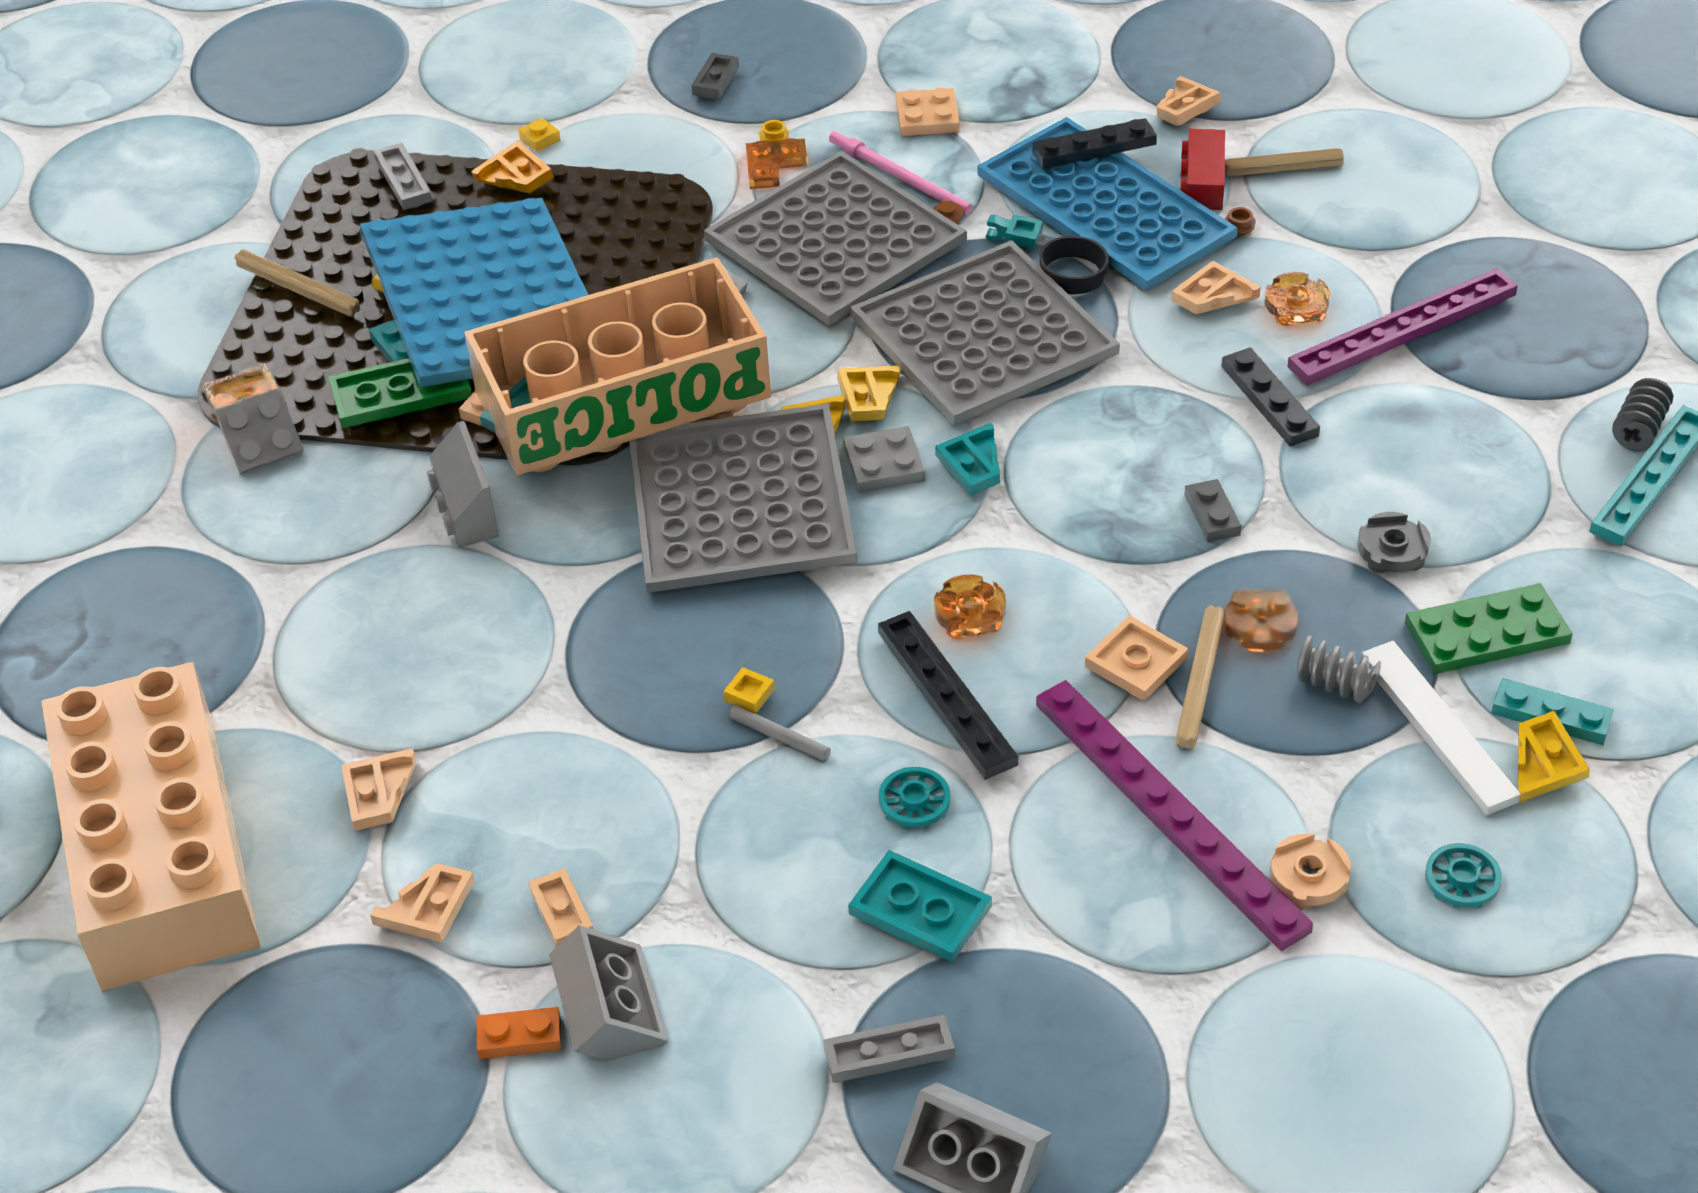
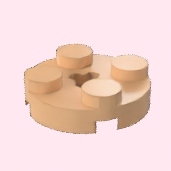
(1310, 889)

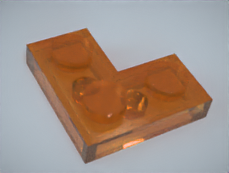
(768, 156)

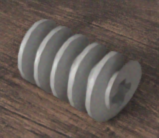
(1336, 671)

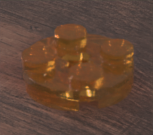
(1312, 301)
(1273, 606)
(963, 621)

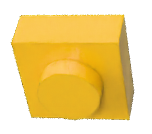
(539, 134)
(749, 690)

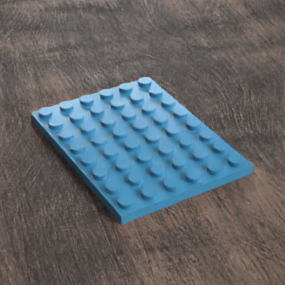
(464, 273)

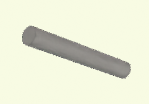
(780, 733)

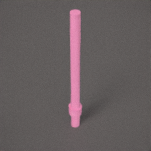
(858, 150)

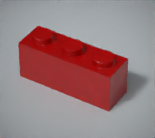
(1204, 167)

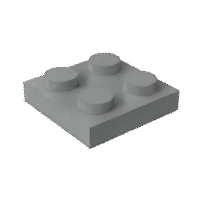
(259, 431)
(884, 459)

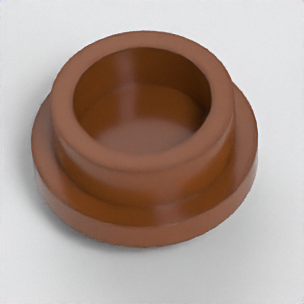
(950, 210)
(1242, 219)

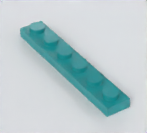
(1648, 478)

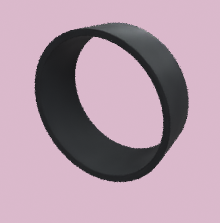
(1075, 247)

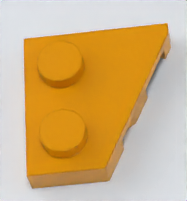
(514, 169)

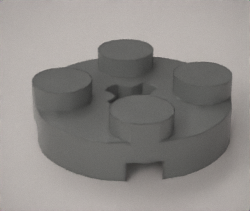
(1383, 556)

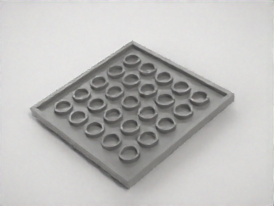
(835, 236)
(984, 332)
(741, 498)

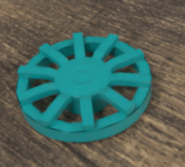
(914, 797)
(1463, 875)

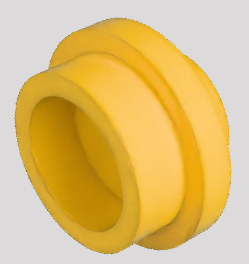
(773, 131)

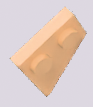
(1214, 289)
(377, 787)
(427, 905)

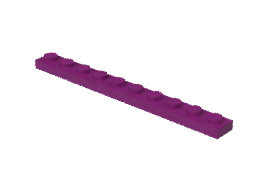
(1176, 816)

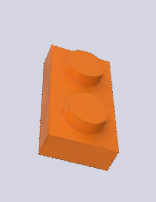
(518, 1032)

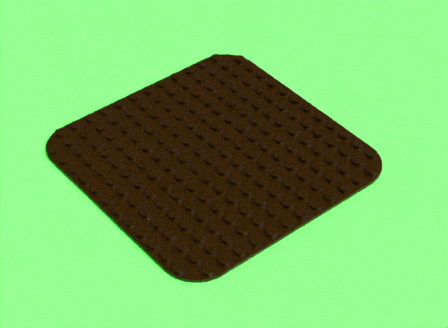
(610, 220)

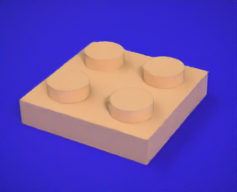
(927, 112)
(1136, 657)

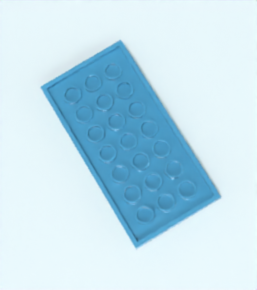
(1127, 209)

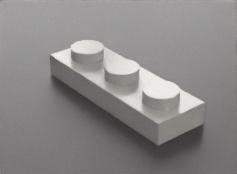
(403, 176)
(889, 1048)

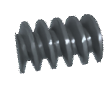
(1642, 414)

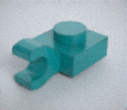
(1020, 229)

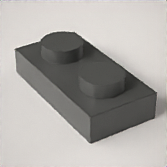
(715, 76)
(1212, 510)

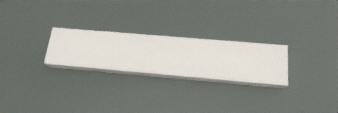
(1442, 730)

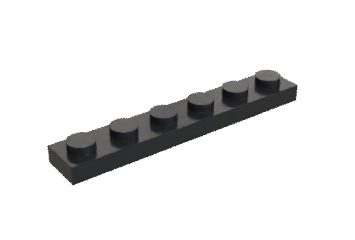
(948, 695)

